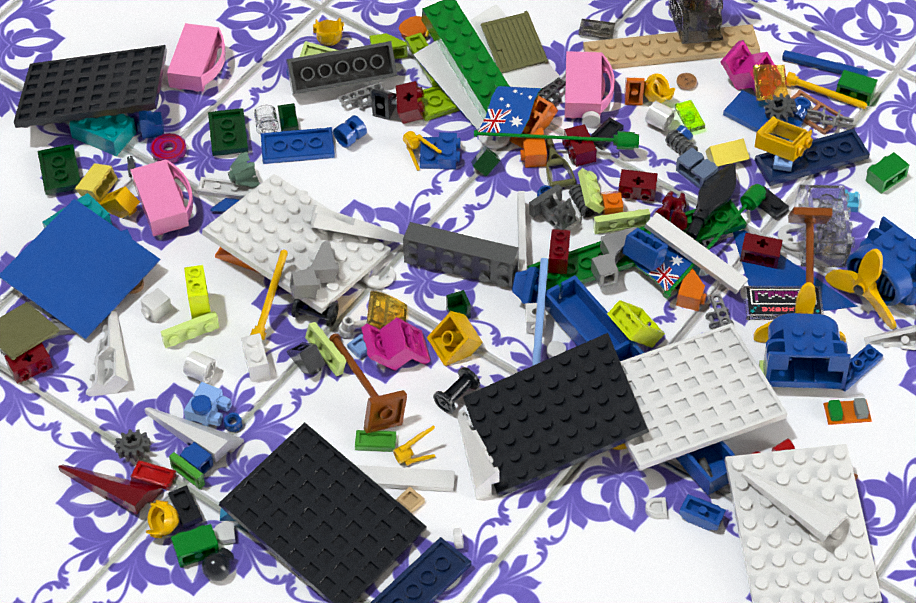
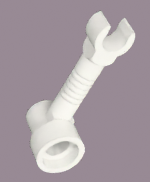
(348, 326)

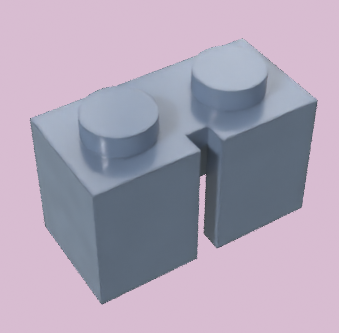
(695, 167)

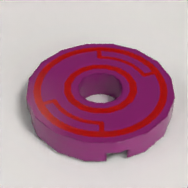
(167, 140)

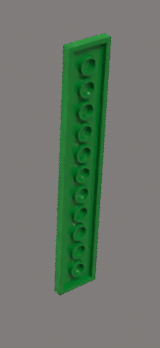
(581, 259)

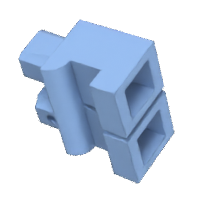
(218, 402)

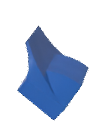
(526, 285)
(702, 513)

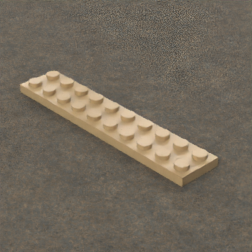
(669, 49)

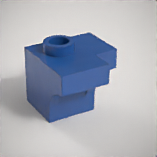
(150, 124)

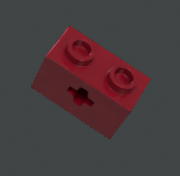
(409, 102)
(580, 151)
(638, 185)
(761, 250)
(559, 251)
(29, 363)

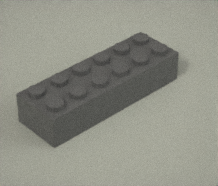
(341, 67)
(460, 254)

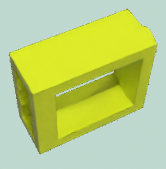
(197, 291)
(634, 323)

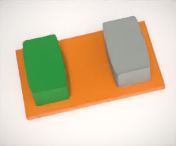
(847, 411)

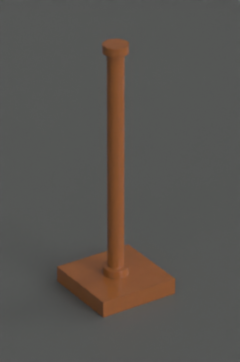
(810, 217)
(381, 410)

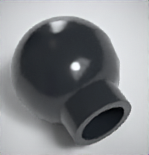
(217, 565)

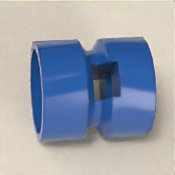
(350, 131)

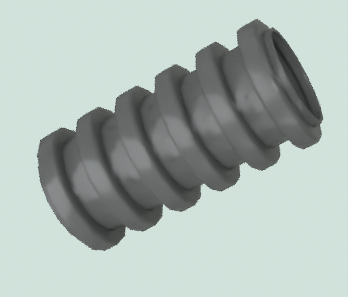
(679, 142)
(577, 196)

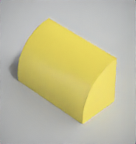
(728, 152)
(97, 181)

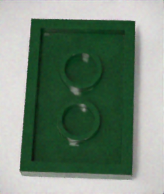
(228, 132)
(59, 169)

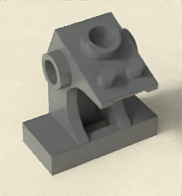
(549, 203)

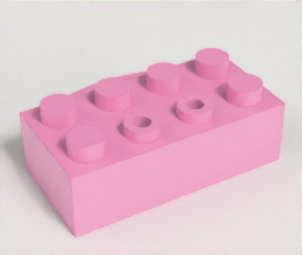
(195, 57)
(586, 83)
(162, 196)

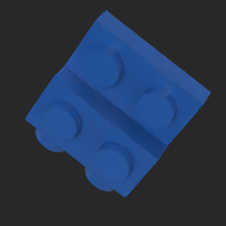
(447, 158)

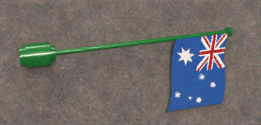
(511, 111)
(678, 266)

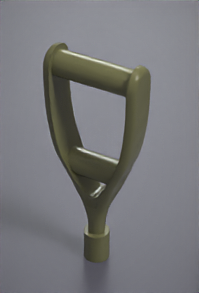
(555, 162)

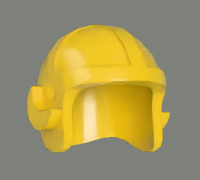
(328, 31)
(657, 88)
(162, 519)

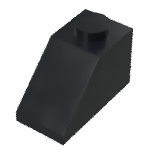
(383, 103)
(307, 357)

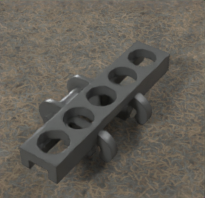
(552, 93)

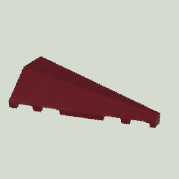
(125, 492)

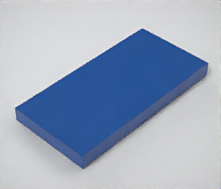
(751, 113)
(297, 145)

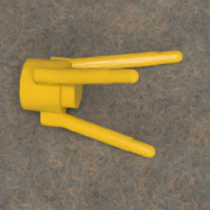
(413, 141)
(404, 452)

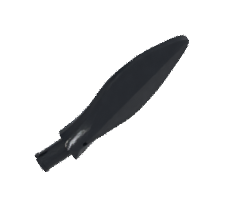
(712, 197)

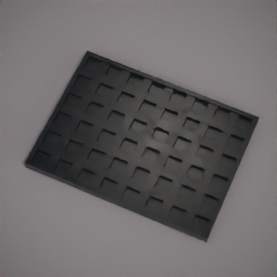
(91, 86)
(556, 414)
(323, 516)

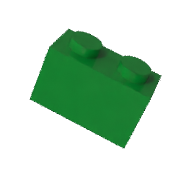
(857, 86)
(887, 172)
(194, 545)

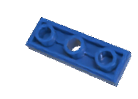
(861, 364)

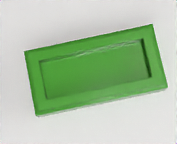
(375, 441)
(186, 470)

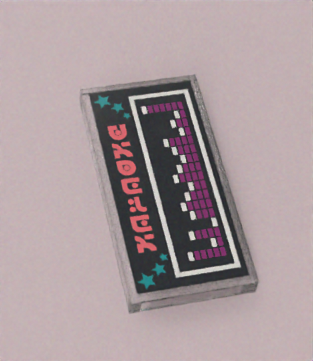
(774, 301)

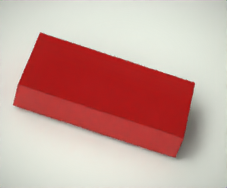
(153, 475)

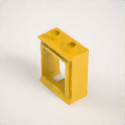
(780, 147)

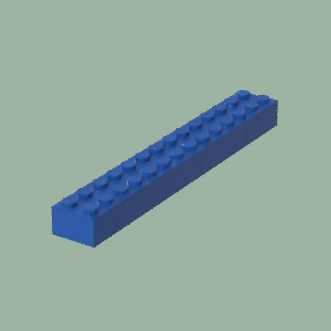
(587, 319)

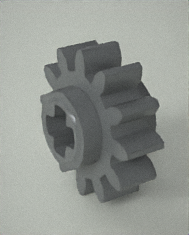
(780, 107)
(132, 445)

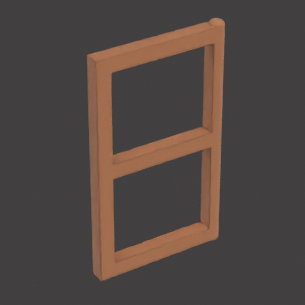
(818, 105)

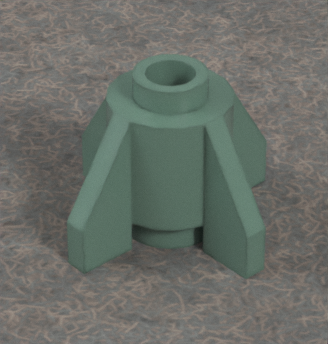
(242, 172)

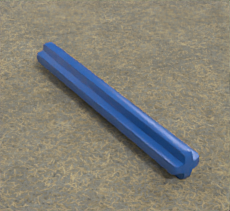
(821, 63)

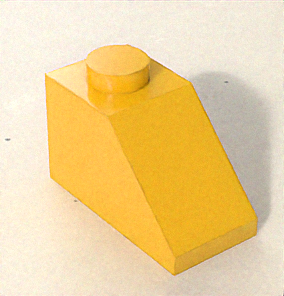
(120, 202)

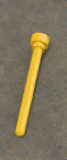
(793, 80)
(260, 328)

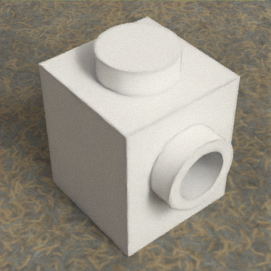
(156, 305)
(530, 317)

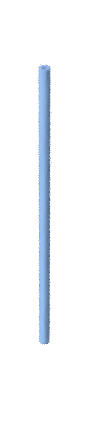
(540, 311)

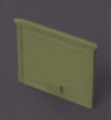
(514, 42)
(23, 330)

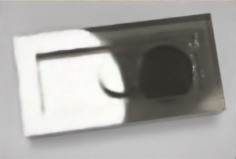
(596, 29)

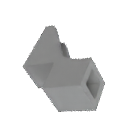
(604, 265)
(323, 270)

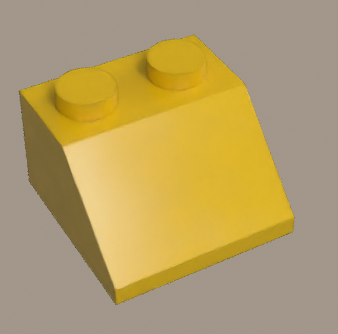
(454, 338)

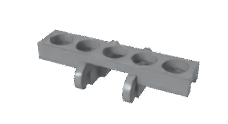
(355, 99)
(823, 119)
(718, 312)

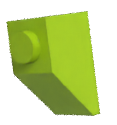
(399, 47)

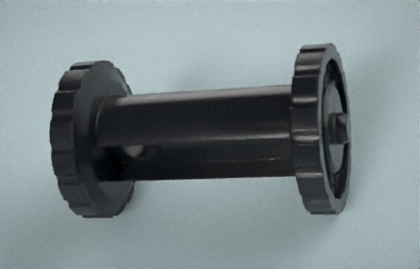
(329, 314)
(446, 399)

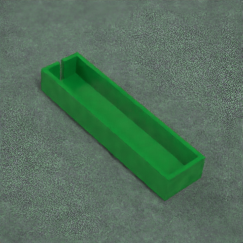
(464, 52)

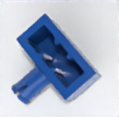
(645, 249)

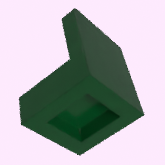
(287, 117)
(485, 161)
(458, 303)

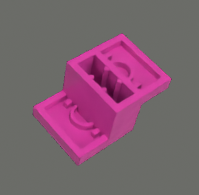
(739, 65)
(395, 344)

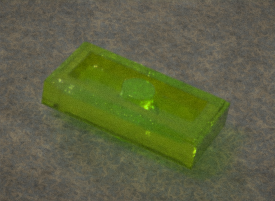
(689, 116)

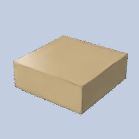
(411, 499)

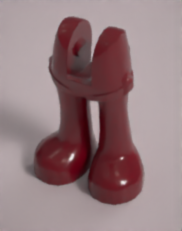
(670, 203)

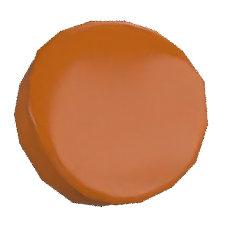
(412, 26)

